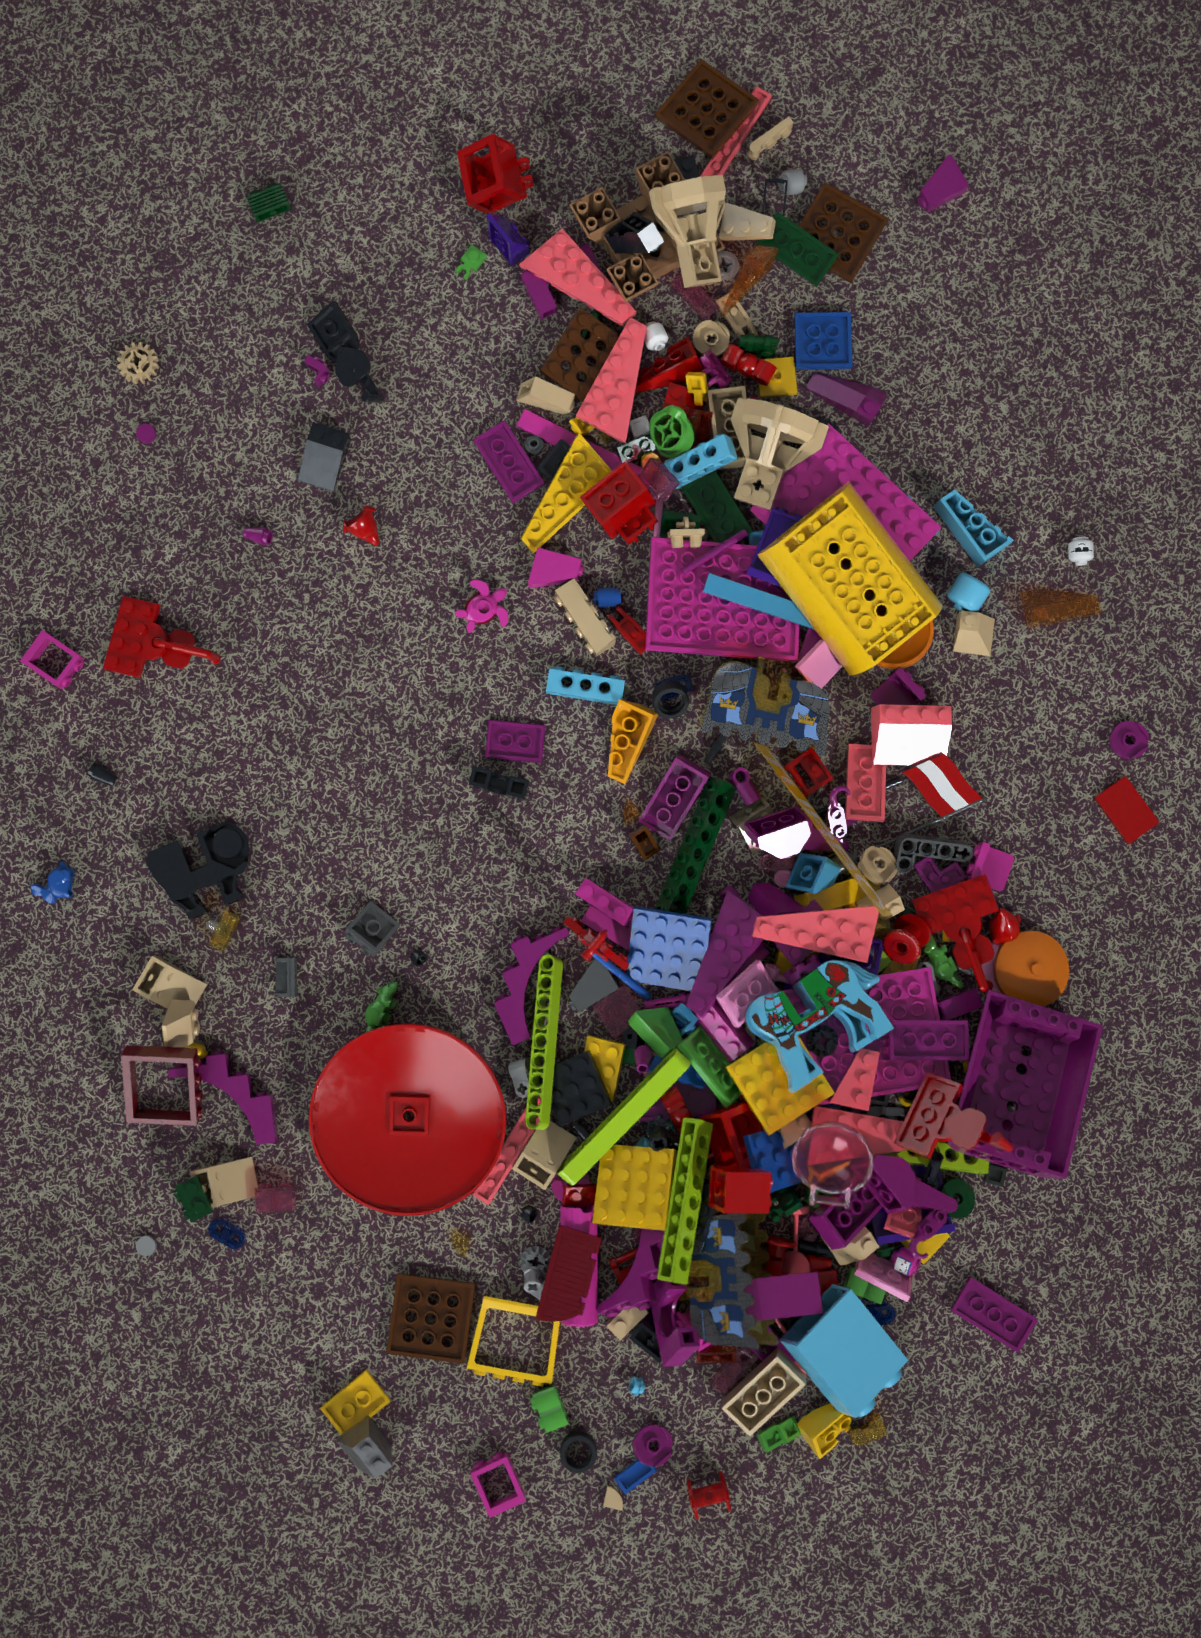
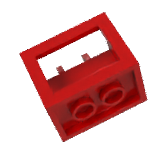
(494, 178)
(621, 504)
(727, 1134)

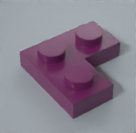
(936, 879)

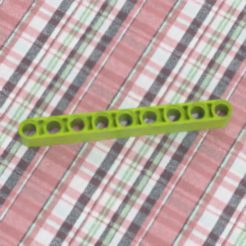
(547, 1051)
(623, 1117)

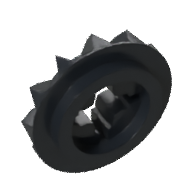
(814, 1036)

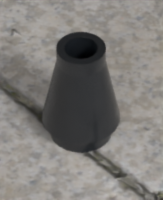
(101, 774)

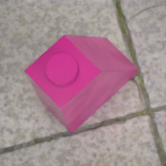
(553, 569)

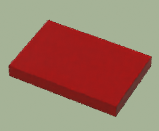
(1126, 810)

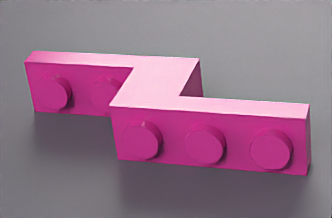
(606, 902)

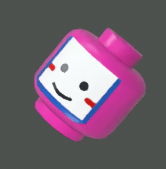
(905, 1262)

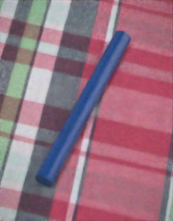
(624, 977)

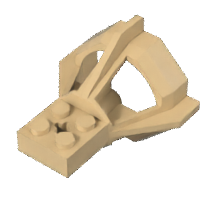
(695, 232)
(768, 456)

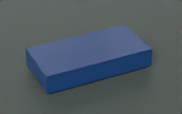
(633, 1475)

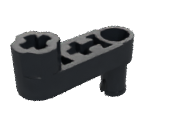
(662, 1138)

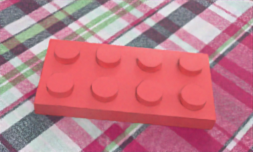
(865, 784)

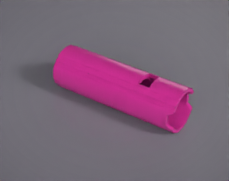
(581, 1219)

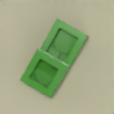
(778, 1433)

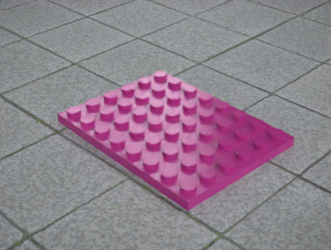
(832, 467)
(695, 622)
(901, 997)

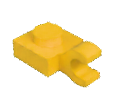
(698, 386)

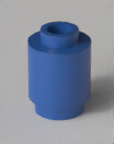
(607, 597)

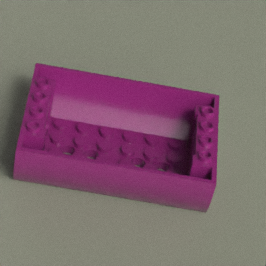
(1048, 1094)

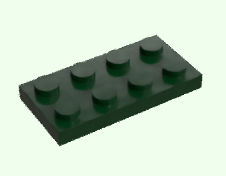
(800, 250)
(716, 507)

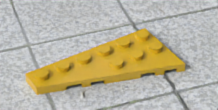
(562, 500)

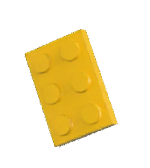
(608, 1059)

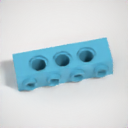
(707, 463)
(555, 686)

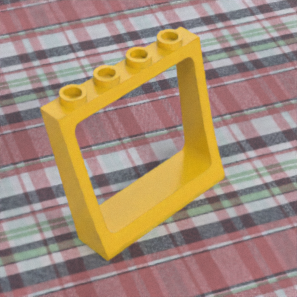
(516, 1307)

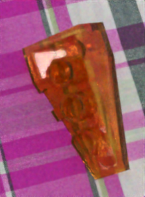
(755, 266)
(1053, 607)

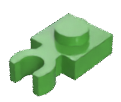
(472, 259)

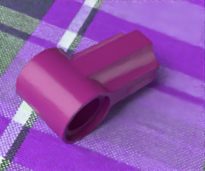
(746, 787)

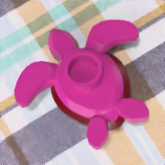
(483, 606)

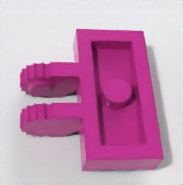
(715, 368)

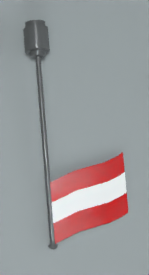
(941, 788)

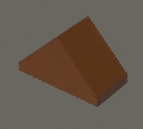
(644, 842)

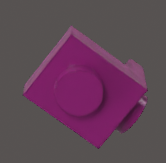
(318, 366)

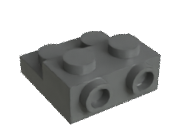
(371, 929)

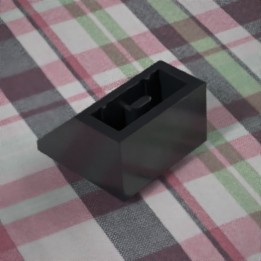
(645, 1336)

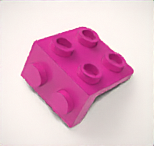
(992, 863)

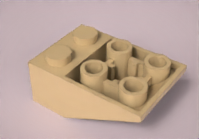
(165, 981)
(544, 1154)
(228, 1181)

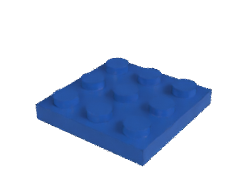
(823, 341)
(769, 1154)

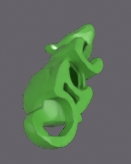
(943, 967)
(378, 1011)

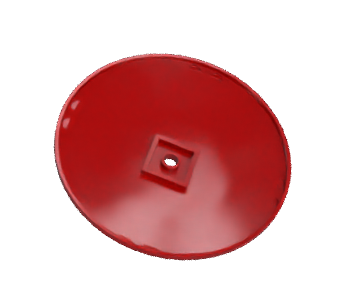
(397, 1161)

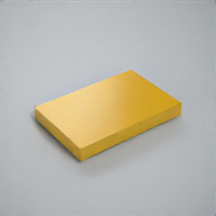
(355, 1402)

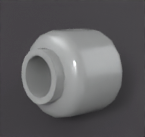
(796, 181)

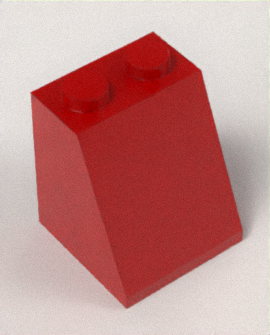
(740, 1189)

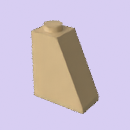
(546, 396)

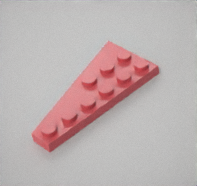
(572, 272)
(613, 391)
(833, 931)
(877, 1131)

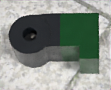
(632, 1041)

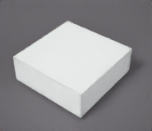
(639, 426)

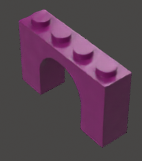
(538, 288)
(674, 1343)

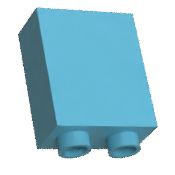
(845, 1352)

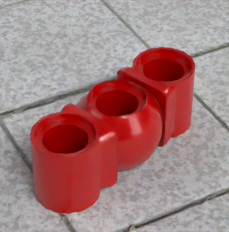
(748, 365)
(675, 1107)

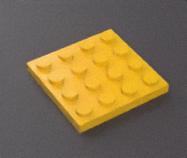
(766, 1088)
(634, 1187)

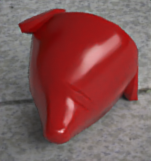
(363, 526)
(1004, 926)

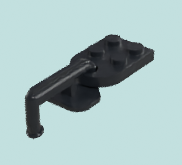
(342, 346)

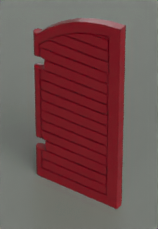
(568, 1275)

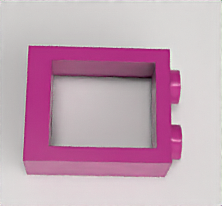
(38, 648)
(507, 1502)

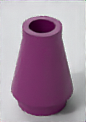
(260, 535)
(643, 1057)

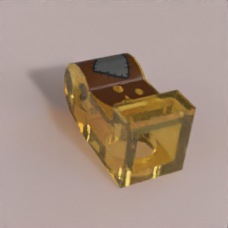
(868, 1432)

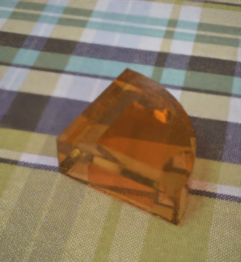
(630, 812)

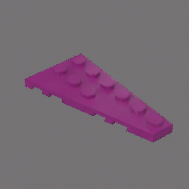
(726, 953)

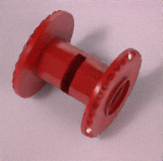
(907, 938)
(776, 1250)
(708, 1495)

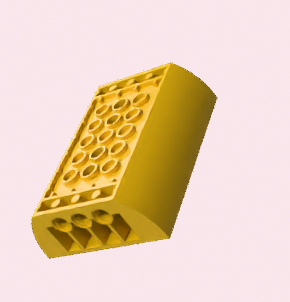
(835, 597)

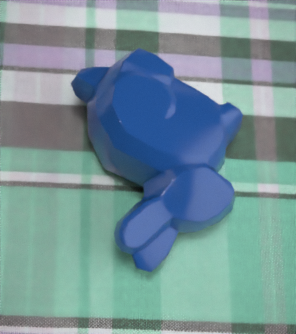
(58, 884)

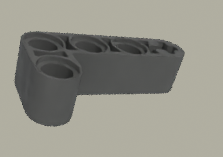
(932, 850)

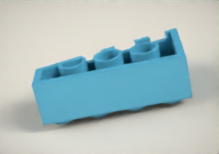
(971, 528)

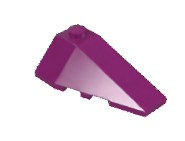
(851, 397)

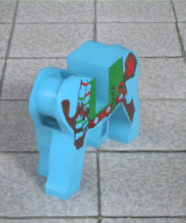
(828, 990)

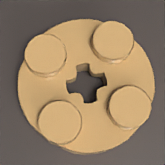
(711, 328)
(871, 871)

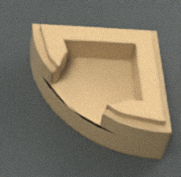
(613, 1499)

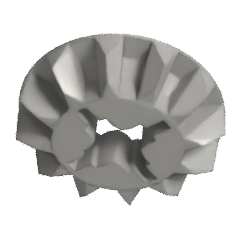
(731, 260)
(530, 1254)

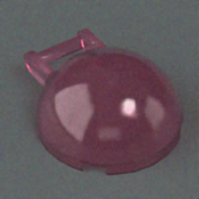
(833, 1161)

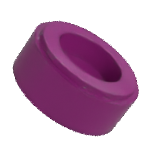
(146, 433)

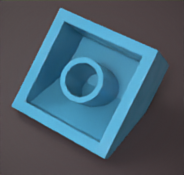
(812, 874)

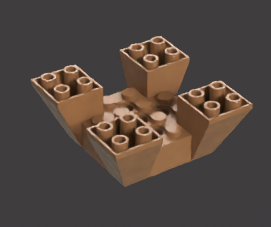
(596, 214)

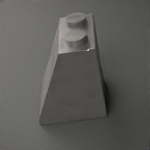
(367, 1447)

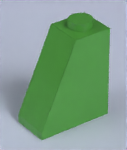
(657, 1029)

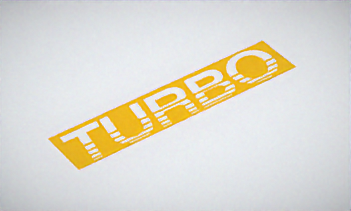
(823, 829)

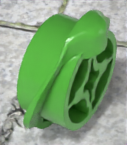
(680, 427)

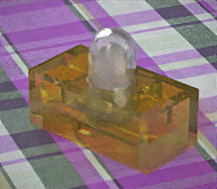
(222, 929)

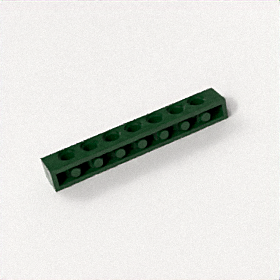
(696, 846)

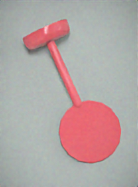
(795, 1261)

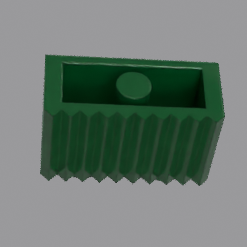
(268, 202)

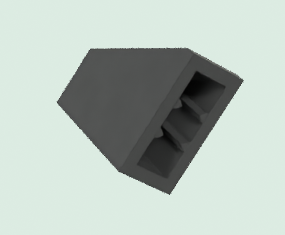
(592, 987)

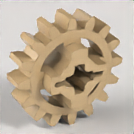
(129, 362)

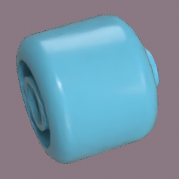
(968, 593)

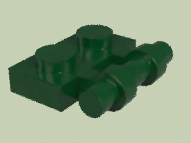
(758, 345)
(788, 1203)

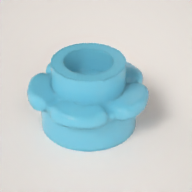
(636, 1386)

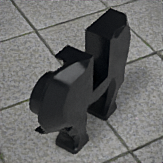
(227, 857)

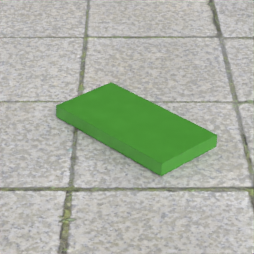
(710, 1065)

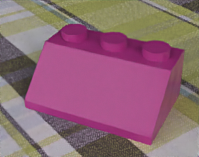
(728, 1039)

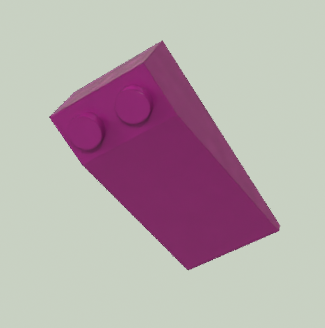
(674, 796)
(841, 1225)
(785, 1296)

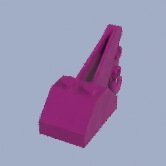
(792, 829)
(897, 1190)

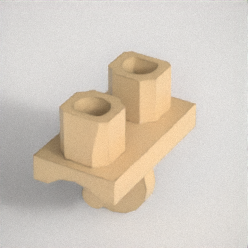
(694, 535)

